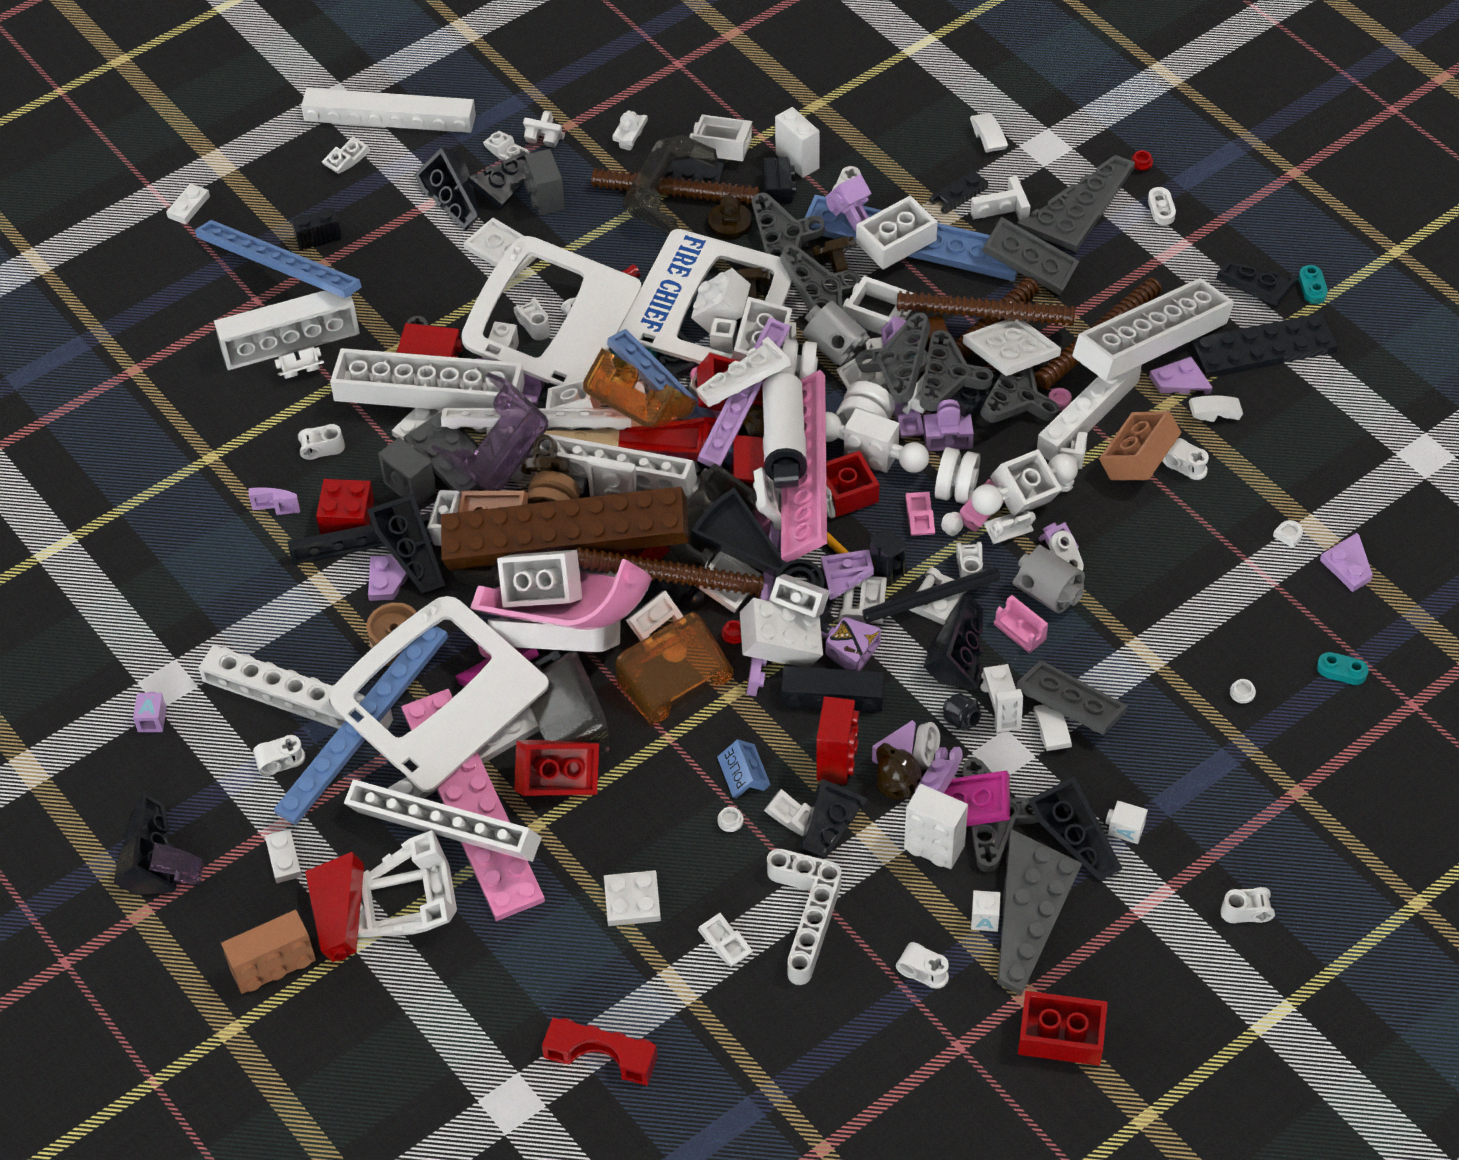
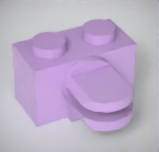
(848, 199)
(947, 428)

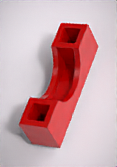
(570, 1040)

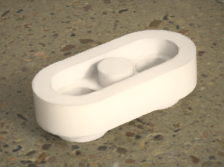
(1161, 206)
(1069, 552)
(926, 744)

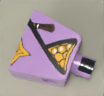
(851, 642)

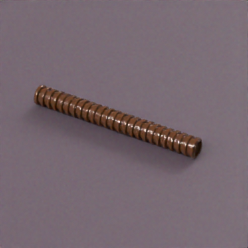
(676, 187)
(1022, 292)
(985, 308)
(1061, 365)
(674, 572)

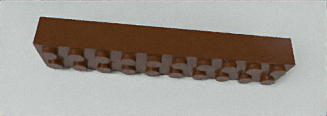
(594, 522)

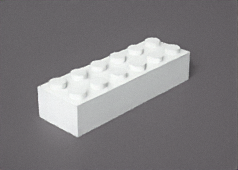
(285, 328)

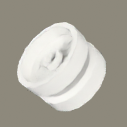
(802, 364)
(866, 397)
(957, 476)

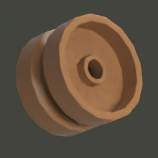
(552, 486)
(385, 620)

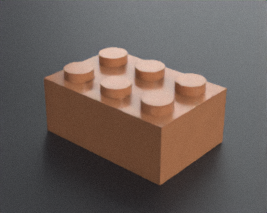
(1140, 445)
(268, 952)

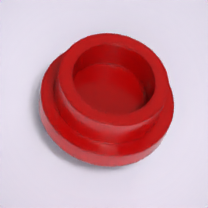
(1142, 160)
(732, 632)

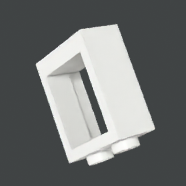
(726, 135)
(877, 289)

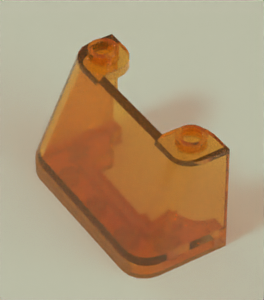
(613, 384)
(670, 666)

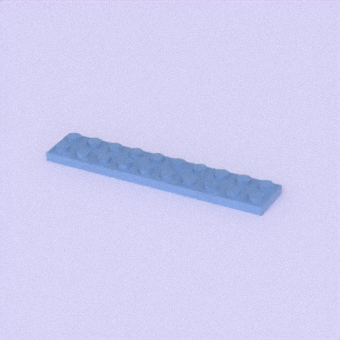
(952, 248)

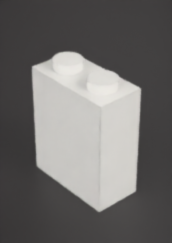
(797, 141)

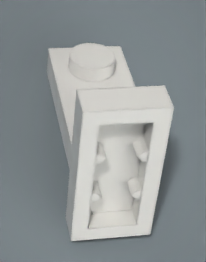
(1002, 202)
(1004, 698)

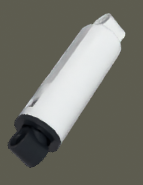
(784, 429)

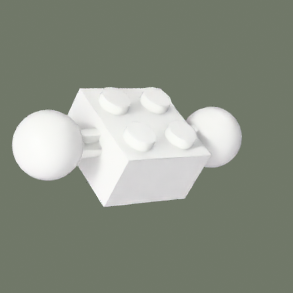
(876, 440)
(1025, 483)

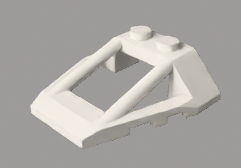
(437, 884)

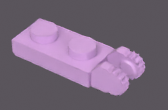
(942, 770)

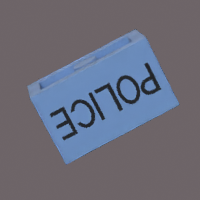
(743, 768)

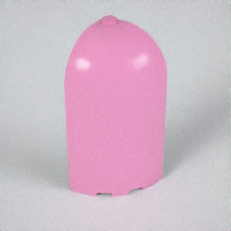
(603, 601)

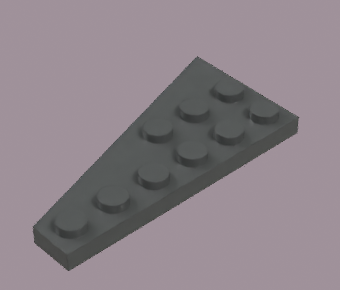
(1077, 209)
(1032, 900)

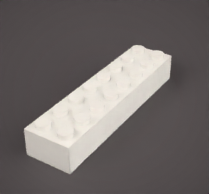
(1152, 329)
(419, 379)

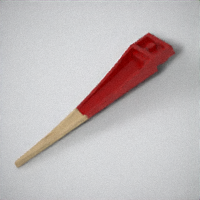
(675, 439)

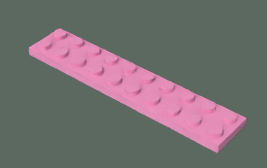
(806, 506)
(503, 878)

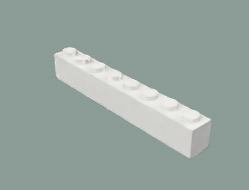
(388, 110)
(443, 820)

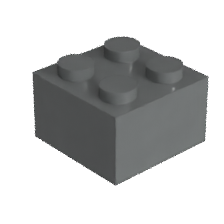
(543, 182)
(407, 471)

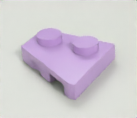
(1180, 378)
(1349, 562)
(846, 571)
(385, 578)

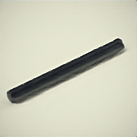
(931, 594)

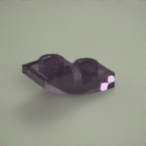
(175, 861)

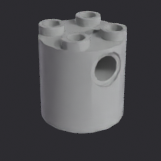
(828, 327)
(1050, 579)

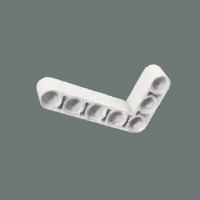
(545, 636)
(814, 910)

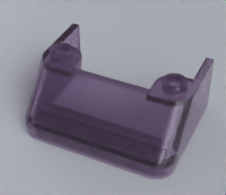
(505, 444)

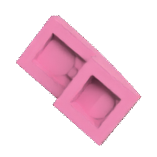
(920, 513)

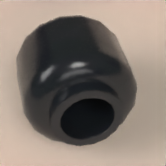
(961, 712)

